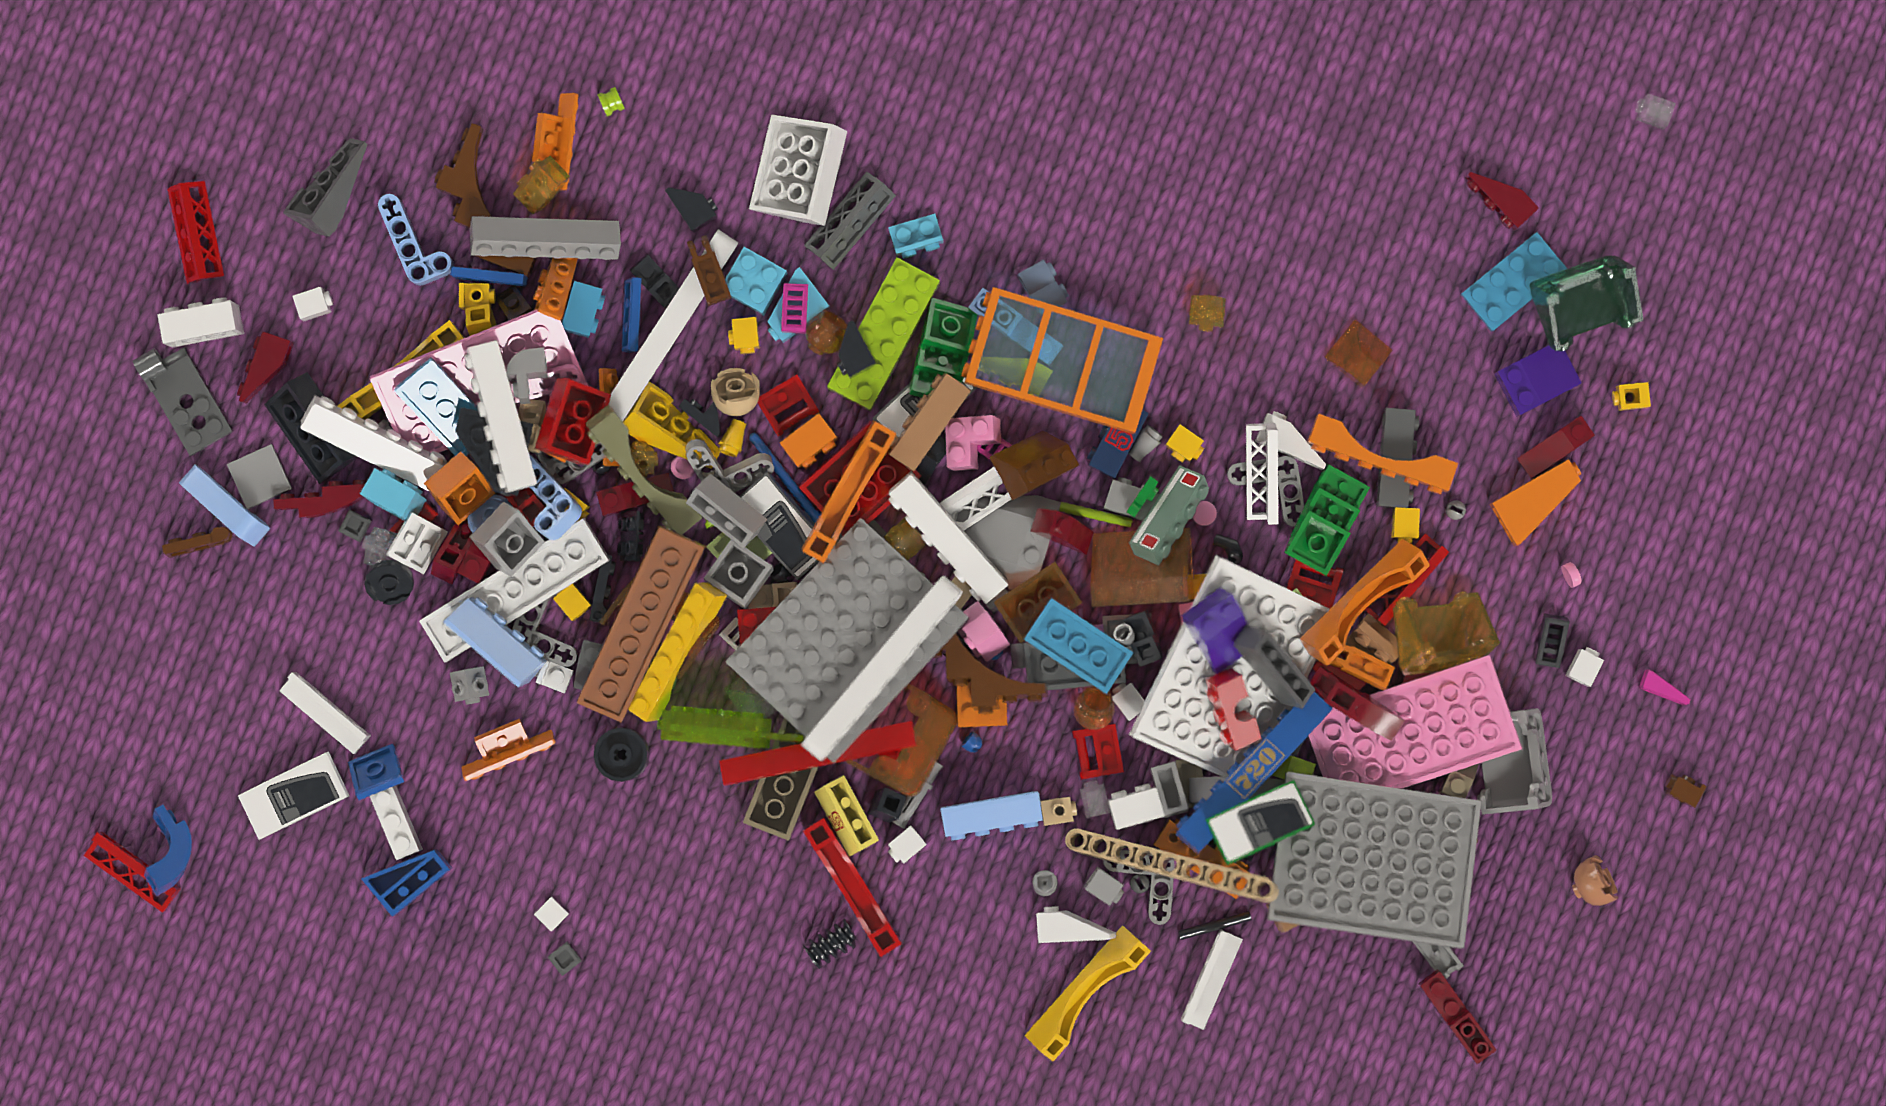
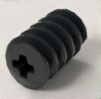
(831, 944)

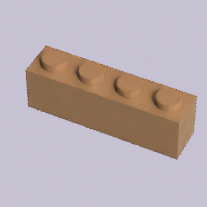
(929, 421)

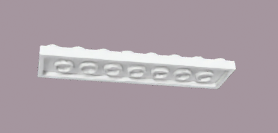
(542, 576)

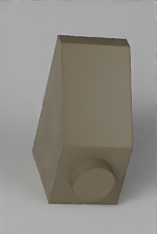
(1459, 782)

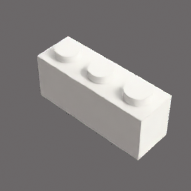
(396, 822)

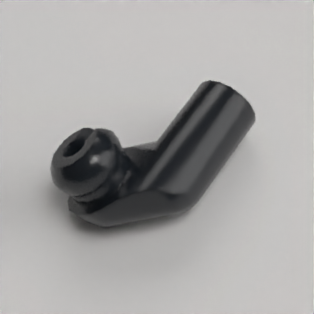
(1231, 548)

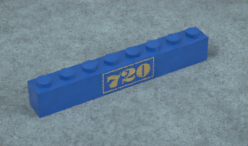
(1253, 772)

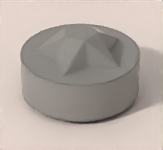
(1044, 883)

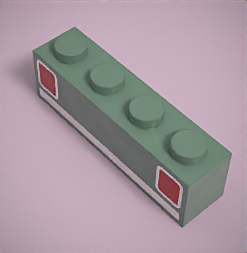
(1169, 515)

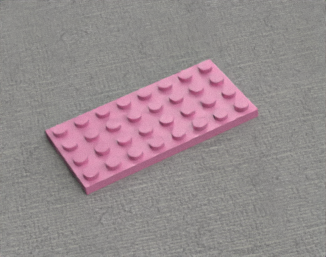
(513, 336)
(1449, 725)

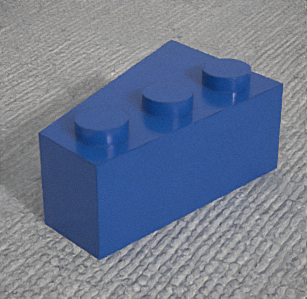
(407, 881)

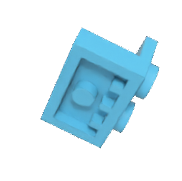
(916, 235)

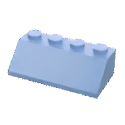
(496, 641)
(991, 814)

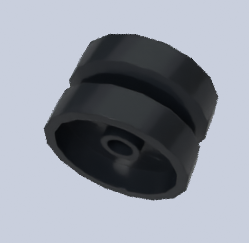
(607, 757)

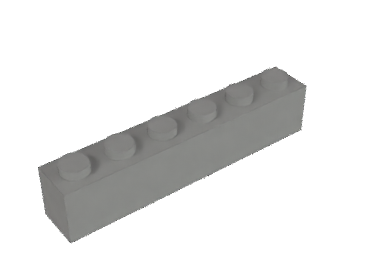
(545, 238)

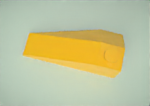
(662, 425)

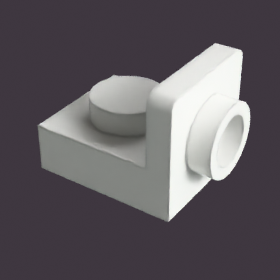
(554, 676)

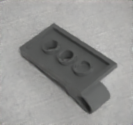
(172, 380)
(1045, 670)

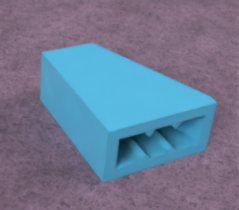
(815, 306)

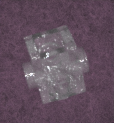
(377, 545)

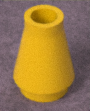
(733, 439)

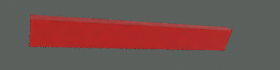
(798, 758)

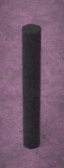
(1215, 925)

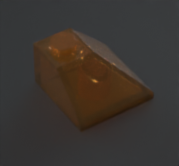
(1358, 353)

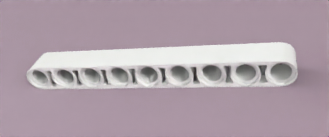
(665, 332)
(882, 668)

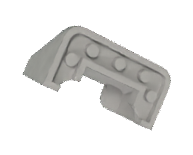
(1521, 777)

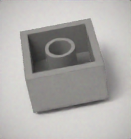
(507, 539)
(739, 574)

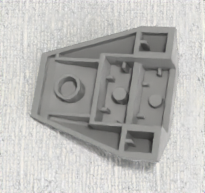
(1008, 538)

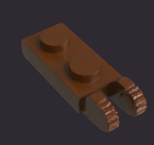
(709, 273)
(198, 542)

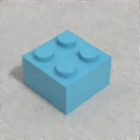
(754, 280)
(391, 495)

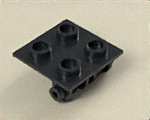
(628, 546)

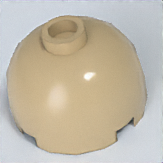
(735, 391)

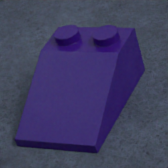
(1537, 379)
(1215, 628)

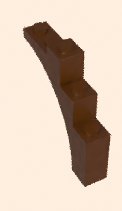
(464, 184)
(986, 685)

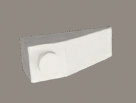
(1291, 441)
(1066, 926)

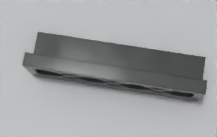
(853, 222)

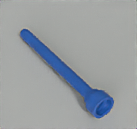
(786, 478)

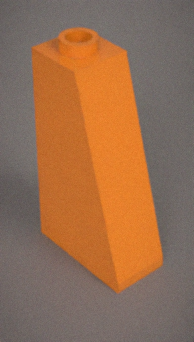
(1532, 502)

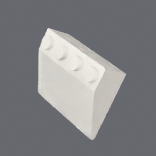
(798, 169)

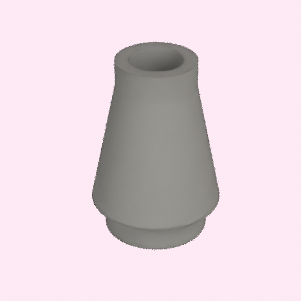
(1146, 441)

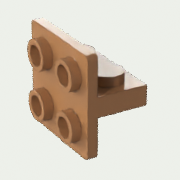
(1374, 640)

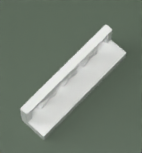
(1271, 476)
(971, 494)
(324, 712)
(1211, 979)

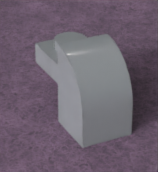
(525, 366)

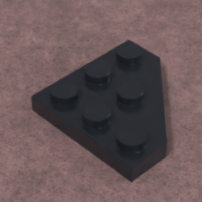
(471, 434)

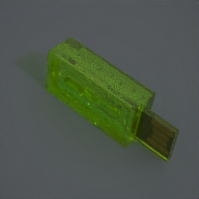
(723, 728)

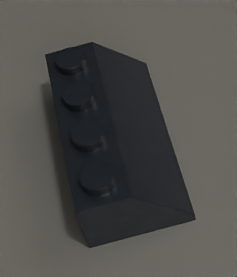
(287, 409)

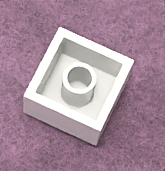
(1135, 806)

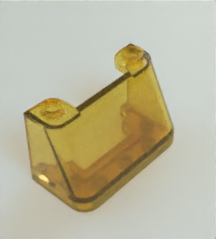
(1442, 634)

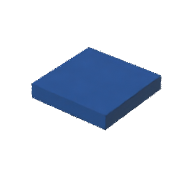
(376, 771)

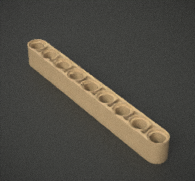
(1182, 869)

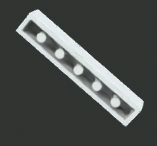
(500, 416)
(371, 442)
(948, 537)

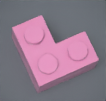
(964, 436)
(982, 633)

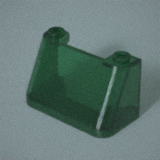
(1587, 299)

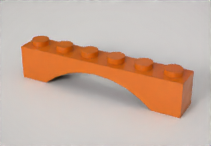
(1333, 436)
(848, 490)
(1329, 634)

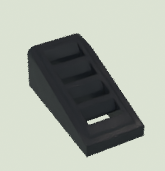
(1545, 629)

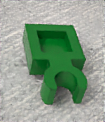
(1147, 492)

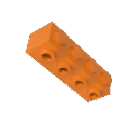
(1169, 842)

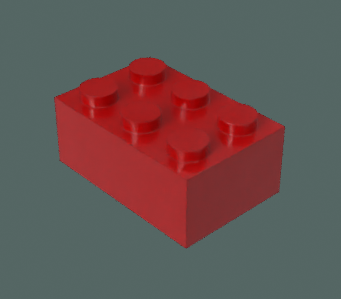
(564, 426)

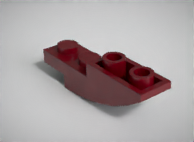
(333, 499)
(1356, 704)
(1457, 1016)

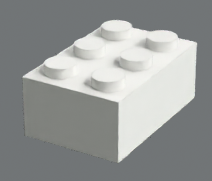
(200, 322)

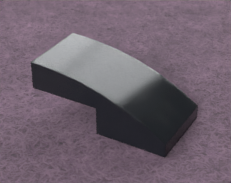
(655, 280)
(1146, 642)

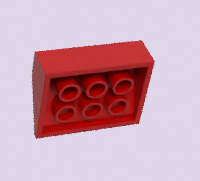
(874, 497)

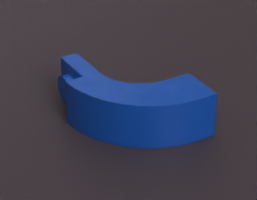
(171, 868)

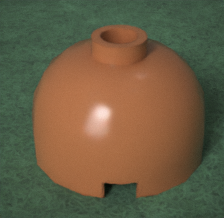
(1594, 883)

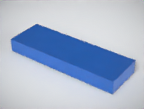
(489, 276)
(631, 315)

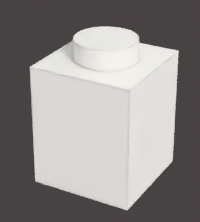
(313, 303)
(1585, 666)
(1128, 700)
(906, 845)

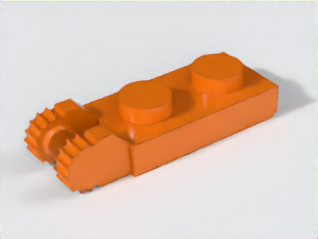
(1365, 667)

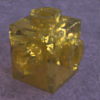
(1207, 312)
(644, 457)
(905, 539)

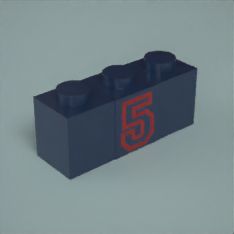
(1113, 448)

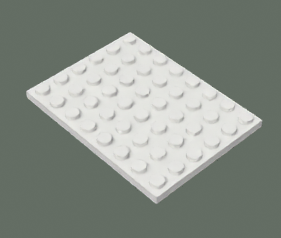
(1178, 711)

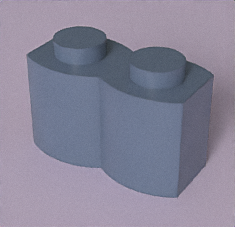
(1041, 285)

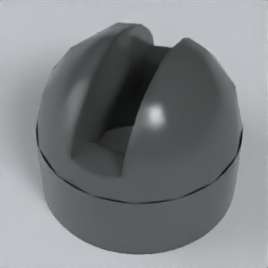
(1144, 880)

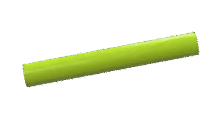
(1095, 514)

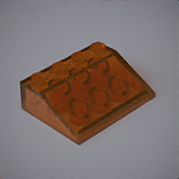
(1126, 579)

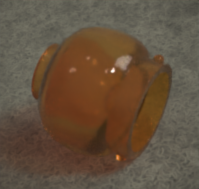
(825, 333)
(1094, 708)

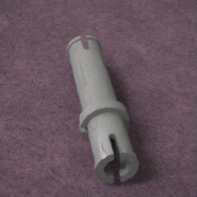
(912, 803)

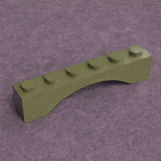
(613, 434)

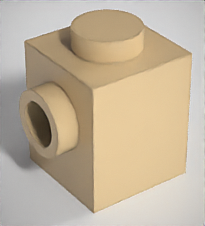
(1058, 810)

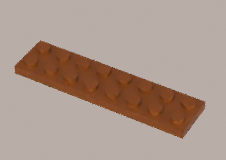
(640, 624)

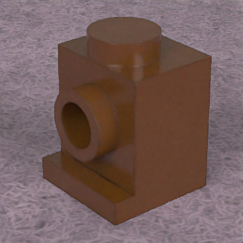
(1684, 790)

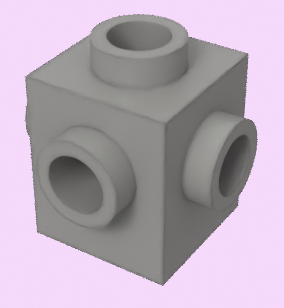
(469, 685)

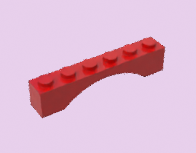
(852, 887)

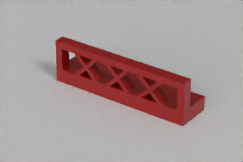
(190, 231)
(1409, 589)
(133, 863)

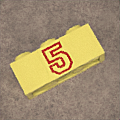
(846, 816)

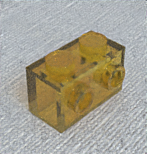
(541, 184)

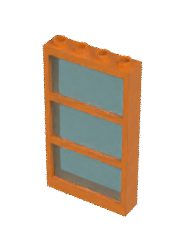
(1062, 360)

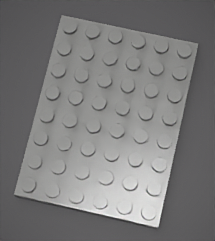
(834, 628)
(1378, 862)

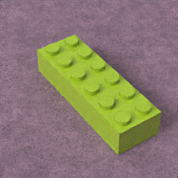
(887, 331)

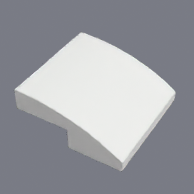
(417, 542)

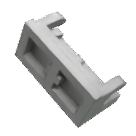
(1439, 958)

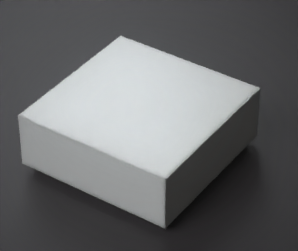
(551, 914)

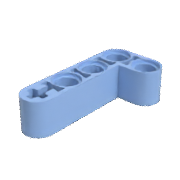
(409, 238)
(555, 503)
(224, 506)

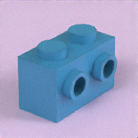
(581, 309)

